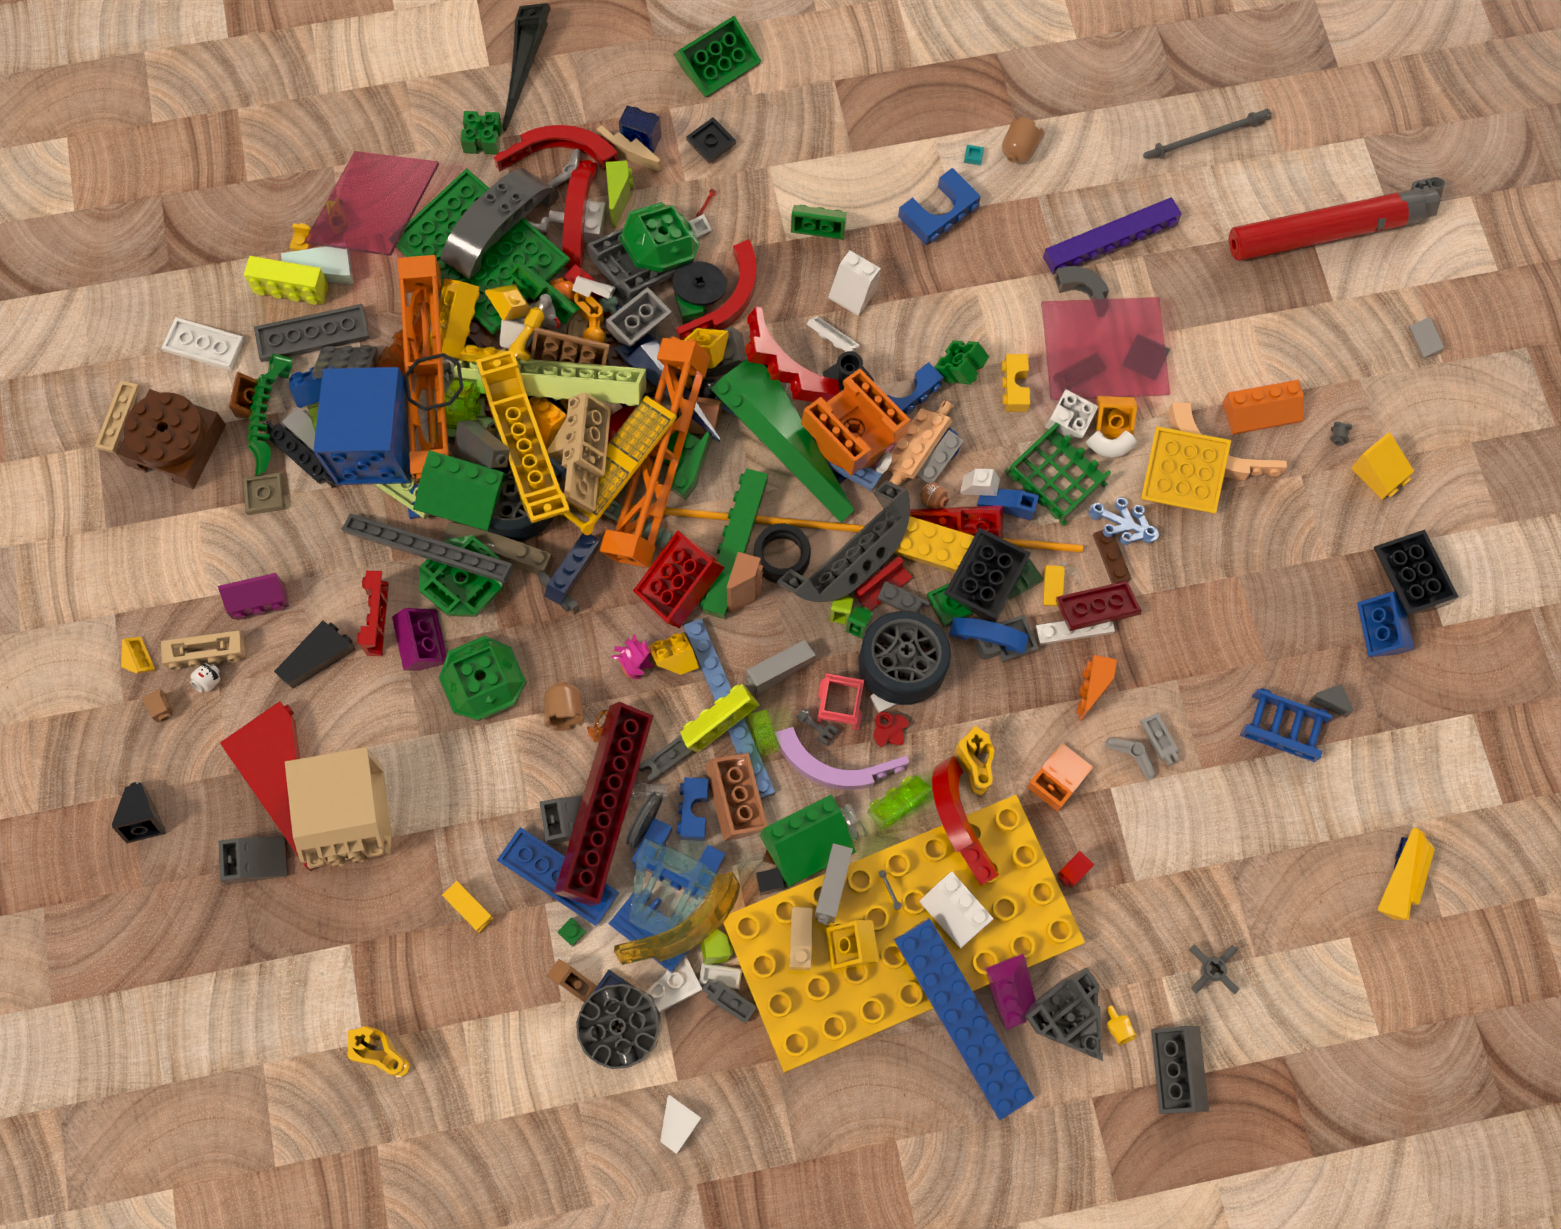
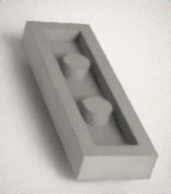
(940, 457)

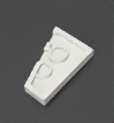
(675, 986)

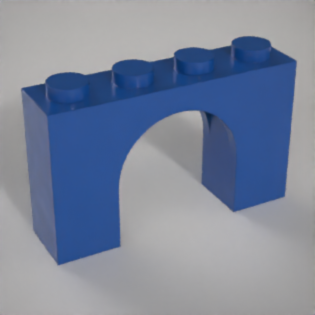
(930, 226)
(660, 832)

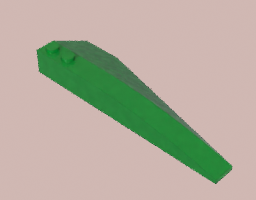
(774, 420)

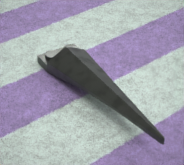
(528, 34)

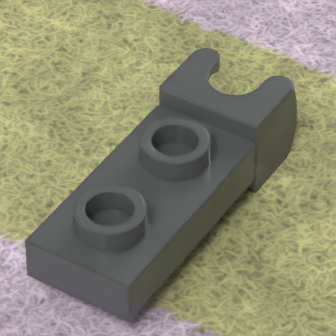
(665, 759)

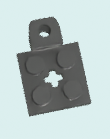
(989, 650)

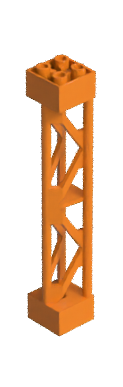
(423, 279)
(621, 545)

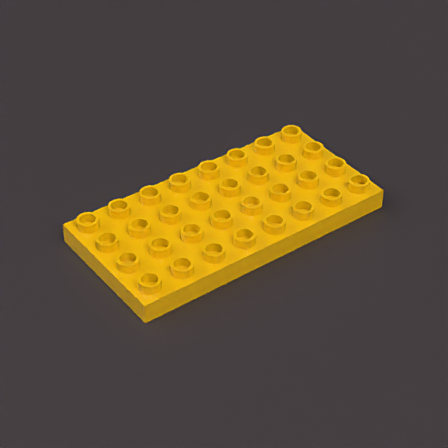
(831, 1009)

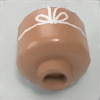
(934, 496)

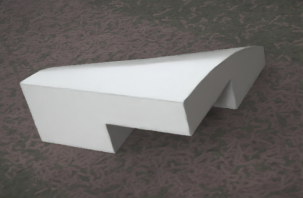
(586, 287)
(677, 1124)

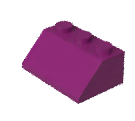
(254, 596)
(419, 638)
(1011, 990)

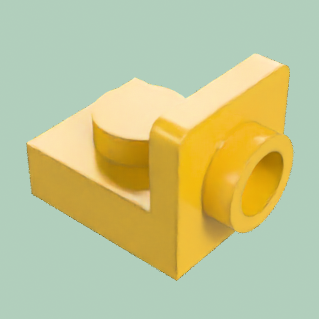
(300, 234)

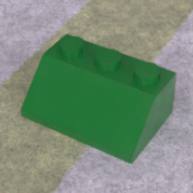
(818, 222)

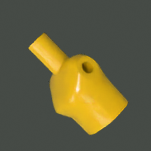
(1120, 1027)

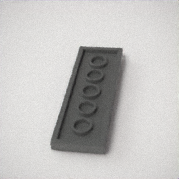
(312, 332)

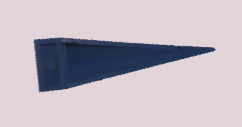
(644, 355)

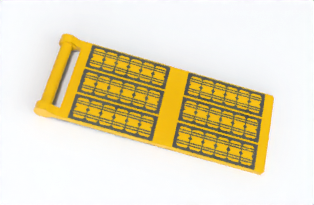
(625, 455)

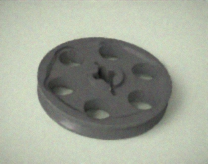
(644, 819)

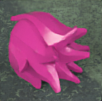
(633, 657)

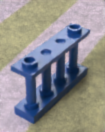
(1273, 738)

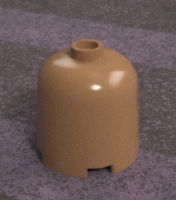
(1021, 140)
(563, 706)

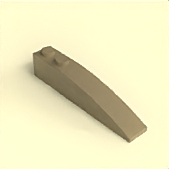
(506, 549)

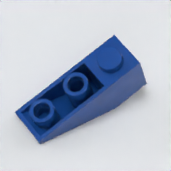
(1014, 502)

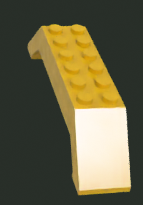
(521, 434)

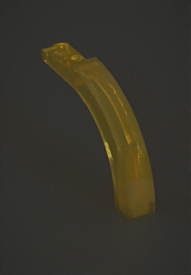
(691, 931)

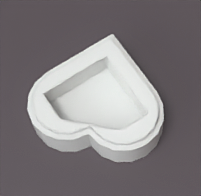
(884, 462)

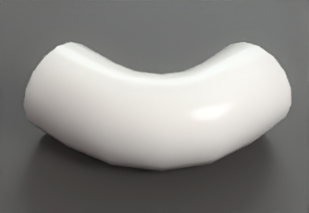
(1111, 448)

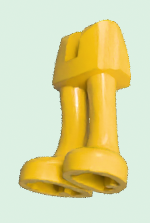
(533, 319)

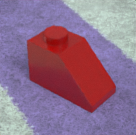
(1074, 870)

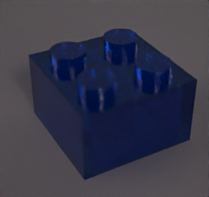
(640, 125)

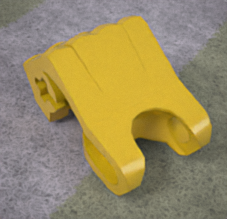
(976, 742)
(383, 1059)

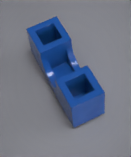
(693, 791)

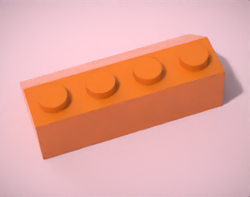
(1264, 407)

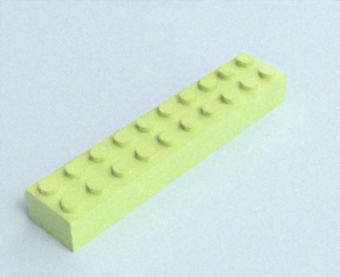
(569, 379)

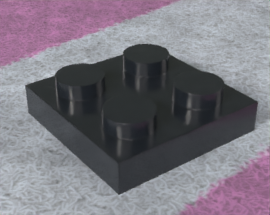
(710, 140)

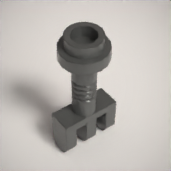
(824, 731)

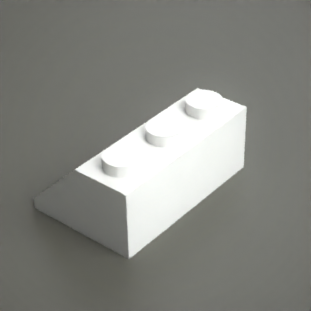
(956, 910)

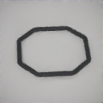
(426, 359)

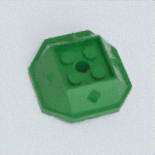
(658, 238)
(455, 598)
(492, 694)

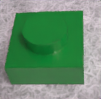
(571, 932)

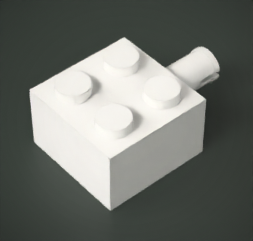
(594, 220)

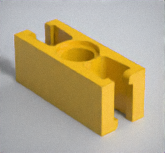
(468, 907)

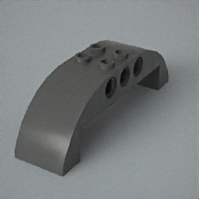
(493, 217)
(860, 555)

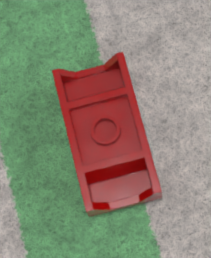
(372, 636)

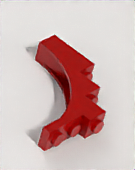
(764, 350)

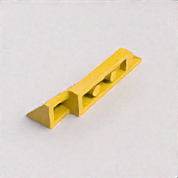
(1408, 877)

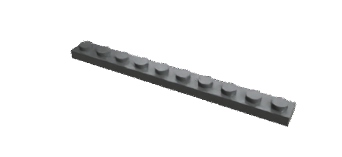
(428, 548)

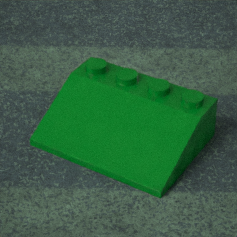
(717, 56)
(458, 490)
(805, 839)

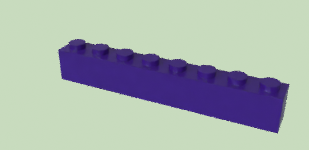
(1113, 235)

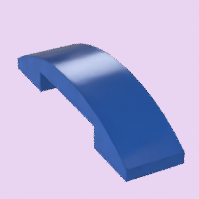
(989, 632)

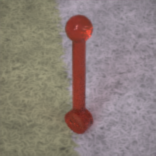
(712, 192)

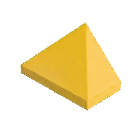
(135, 656)

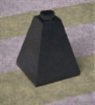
(137, 815)

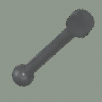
(897, 905)

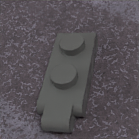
(729, 1000)

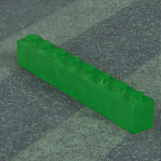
(736, 538)

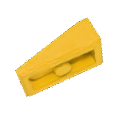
(1053, 584)

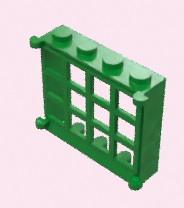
(1076, 456)

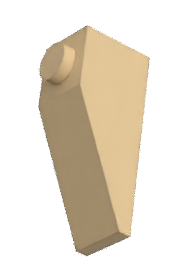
(801, 939)

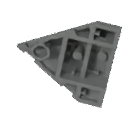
(1070, 1014)

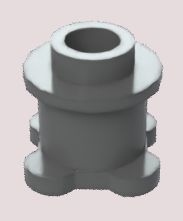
(1340, 433)

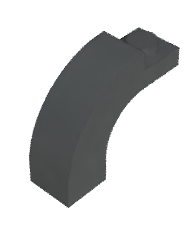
(1082, 280)

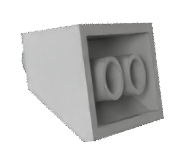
(637, 318)

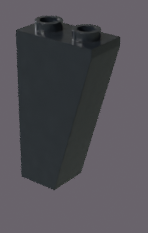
(314, 654)

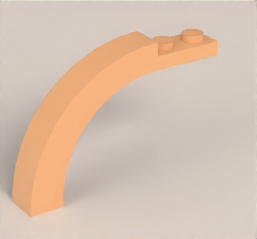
(1236, 468)

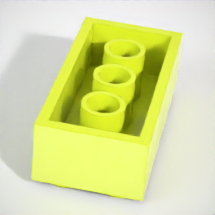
(286, 280)

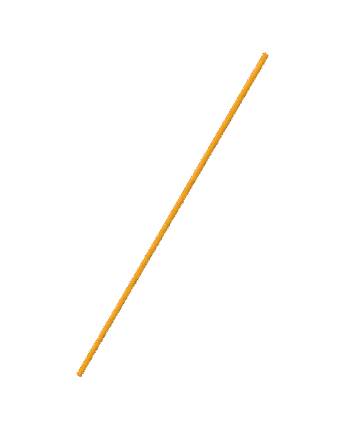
(847, 527)

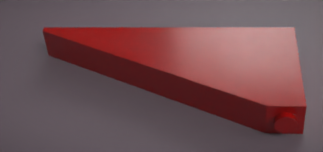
(260, 756)

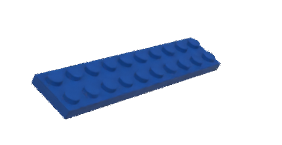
(964, 1018)

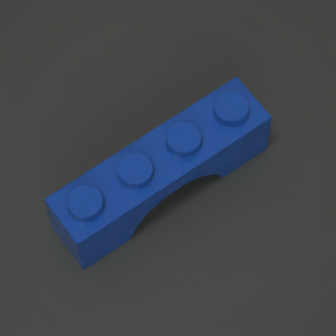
(926, 381)

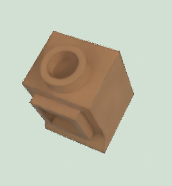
(158, 706)

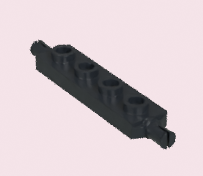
(298, 453)

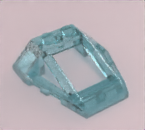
(679, 863)

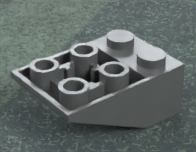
(733, 354)
(559, 818)
(252, 859)

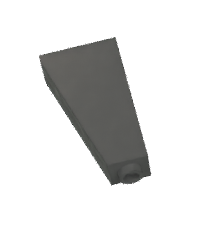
(479, 445)

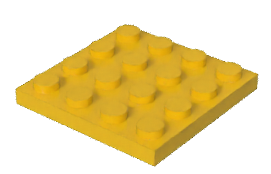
(1186, 470)

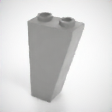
(778, 667)
(833, 884)

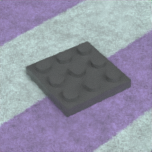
(344, 358)

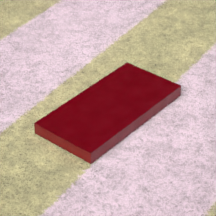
(1098, 605)

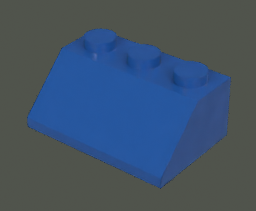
(1385, 626)

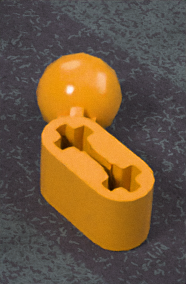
(593, 314)

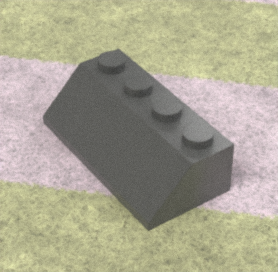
(1179, 1070)

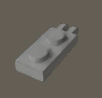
(1160, 739)

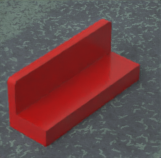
(892, 573)

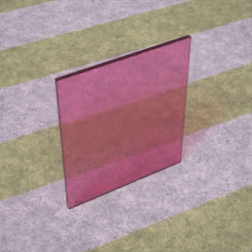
(372, 203)
(1105, 347)

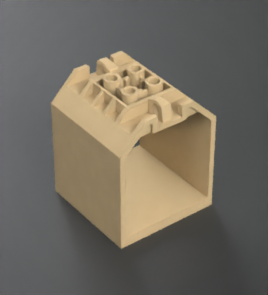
(338, 808)

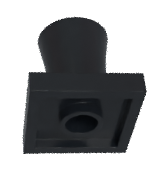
(846, 365)

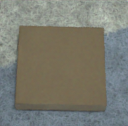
(263, 493)

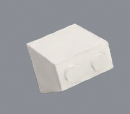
(854, 283)

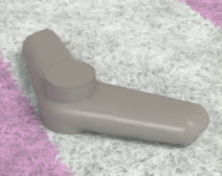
(567, 170)
(1136, 750)

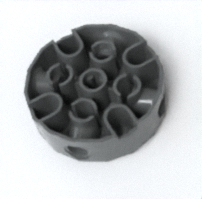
(598, 1020)

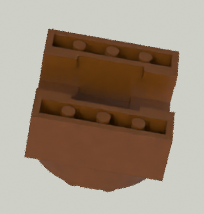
(179, 450)

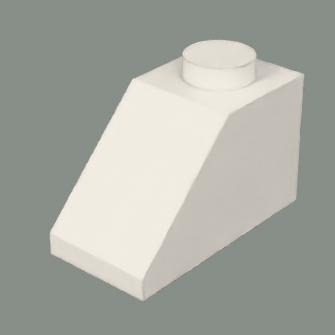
(980, 483)

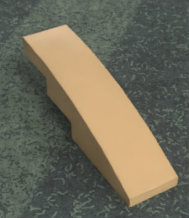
(632, 151)

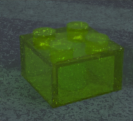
(465, 405)

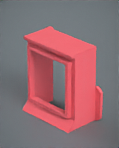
(854, 719)

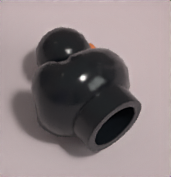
(705, 388)

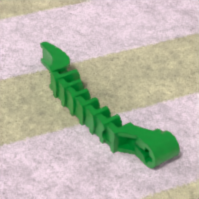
(280, 367)

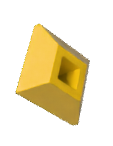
(674, 654)

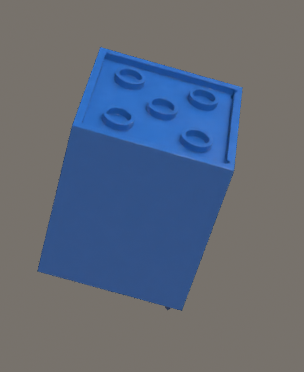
(363, 426)

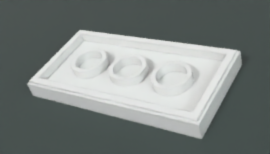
(203, 344)

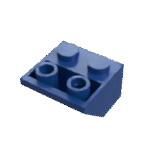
(305, 388)

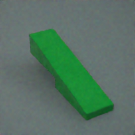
(536, 286)

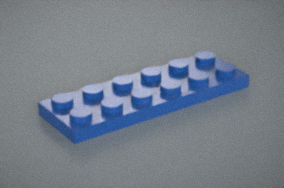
(541, 867)

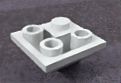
(1072, 415)

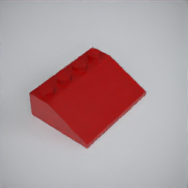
(678, 579)

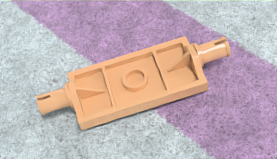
(919, 442)

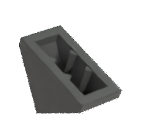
(1334, 699)

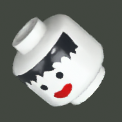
(205, 677)

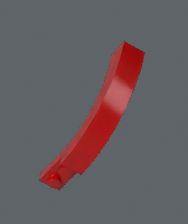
(558, 136)
(575, 211)
(737, 303)
(954, 820)

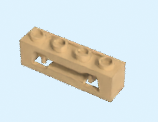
(176, 657)

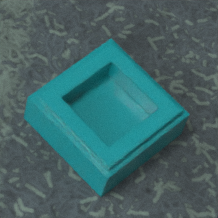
(973, 155)

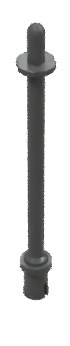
(1252, 119)

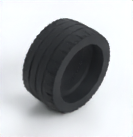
(788, 532)

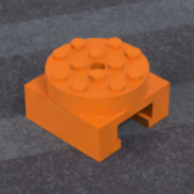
(857, 409)

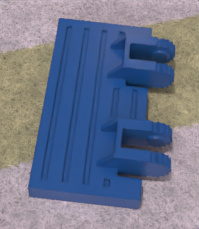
(632, 932)

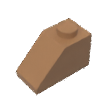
(571, 980)

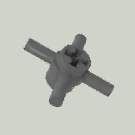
(1218, 962)

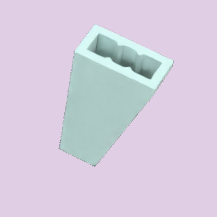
(333, 262)

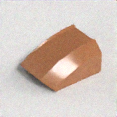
(711, 409)

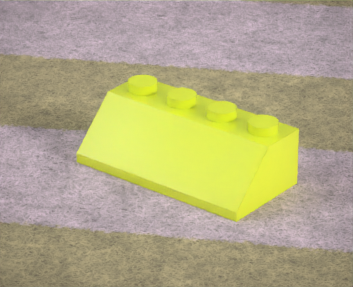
(719, 718)

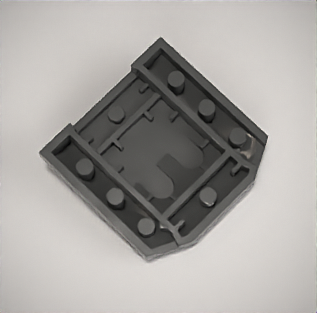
(619, 269)

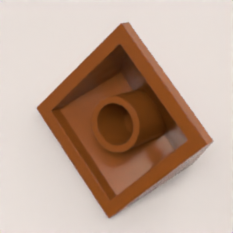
(242, 396)

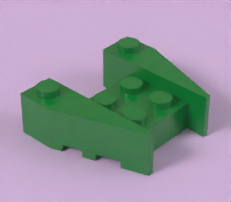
(690, 462)

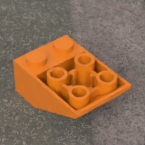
(1098, 676)
(1059, 777)

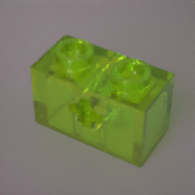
(763, 732)

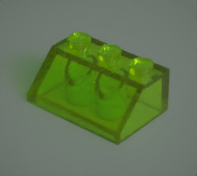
(899, 801)

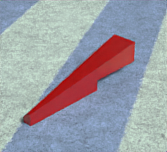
(964, 518)

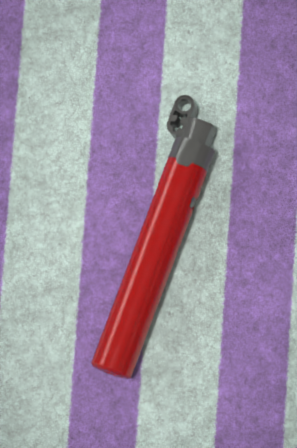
(1337, 221)

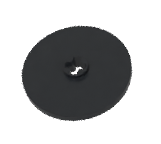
(687, 280)

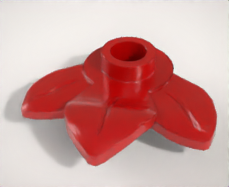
(891, 731)

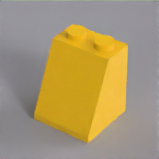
(1384, 467)

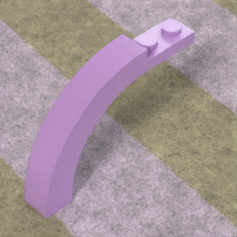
(829, 776)

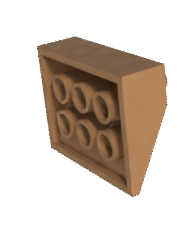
(567, 348)

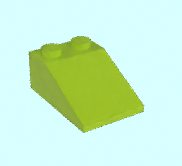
(619, 184)

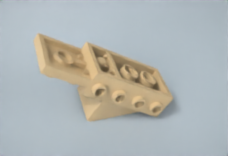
(583, 449)

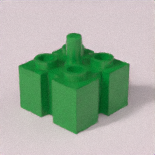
(481, 132)
(962, 362)

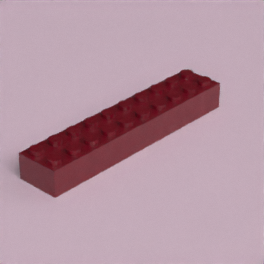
(604, 804)

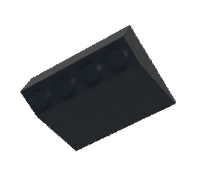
(1416, 573)
(987, 575)

